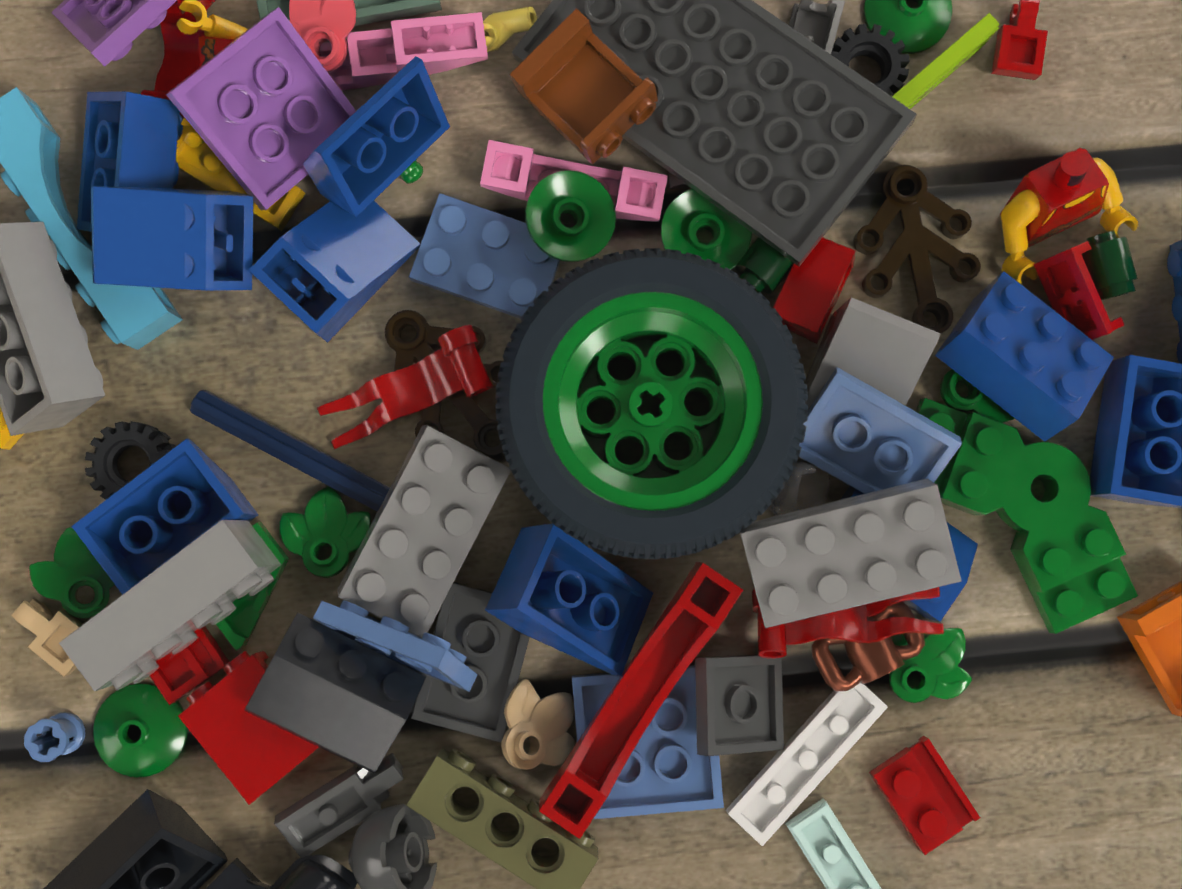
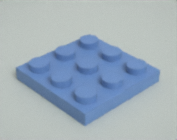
(664, 766)

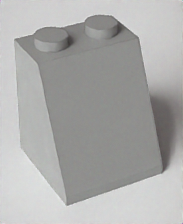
(874, 349)

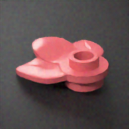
(322, 22)

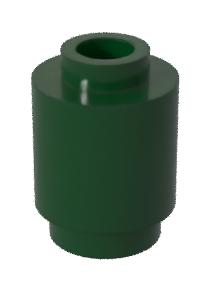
(1110, 265)
(763, 267)

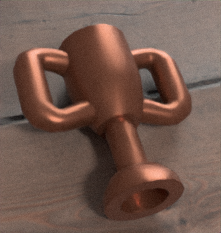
(868, 659)

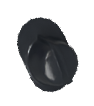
(312, 873)

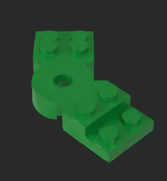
(1062, 543)

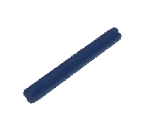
(289, 449)

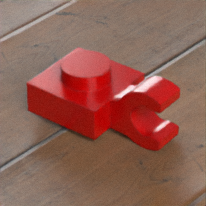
(1020, 45)

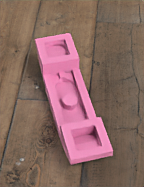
(517, 170)

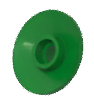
(915, 27)
(584, 200)
(693, 212)
(161, 731)

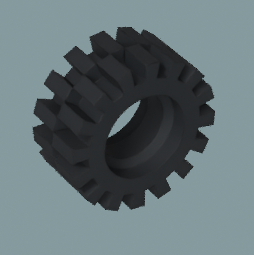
(878, 48)
(113, 443)

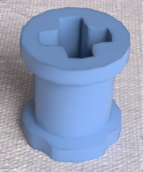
(46, 746)

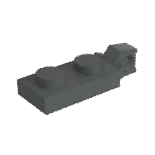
(337, 806)

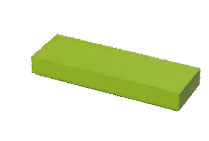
(947, 62)

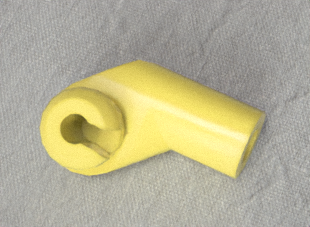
(502, 25)

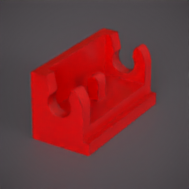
(814, 289)
(1074, 292)

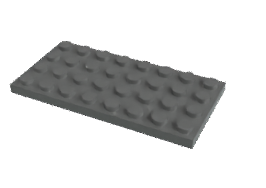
(746, 110)

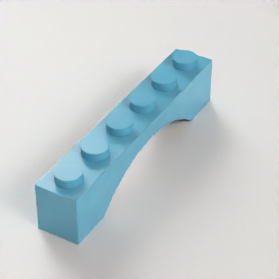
(32, 170)

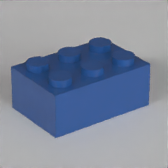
(1025, 357)

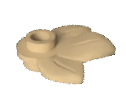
(542, 722)

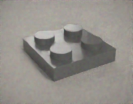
(738, 705)

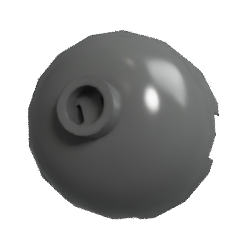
(393, 850)

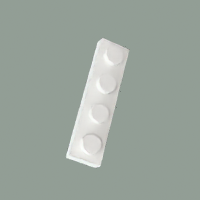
(805, 761)

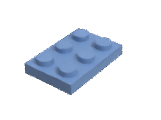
(482, 258)
(872, 437)
(391, 638)

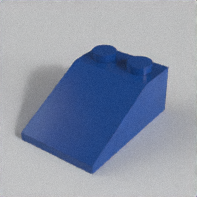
(570, 598)

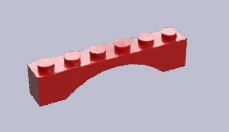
(631, 705)

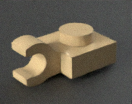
(49, 633)

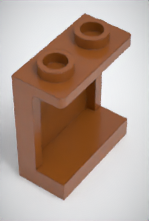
(584, 88)

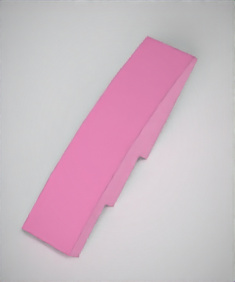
(380, 54)

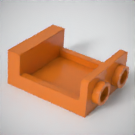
(1157, 638)

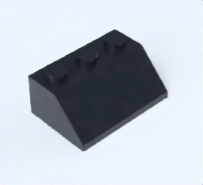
(335, 693)
(145, 848)

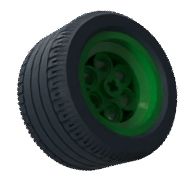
(728, 351)

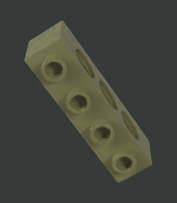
(476, 827)

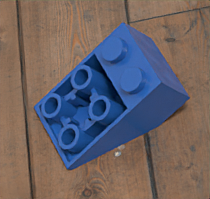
(172, 238)
(334, 264)

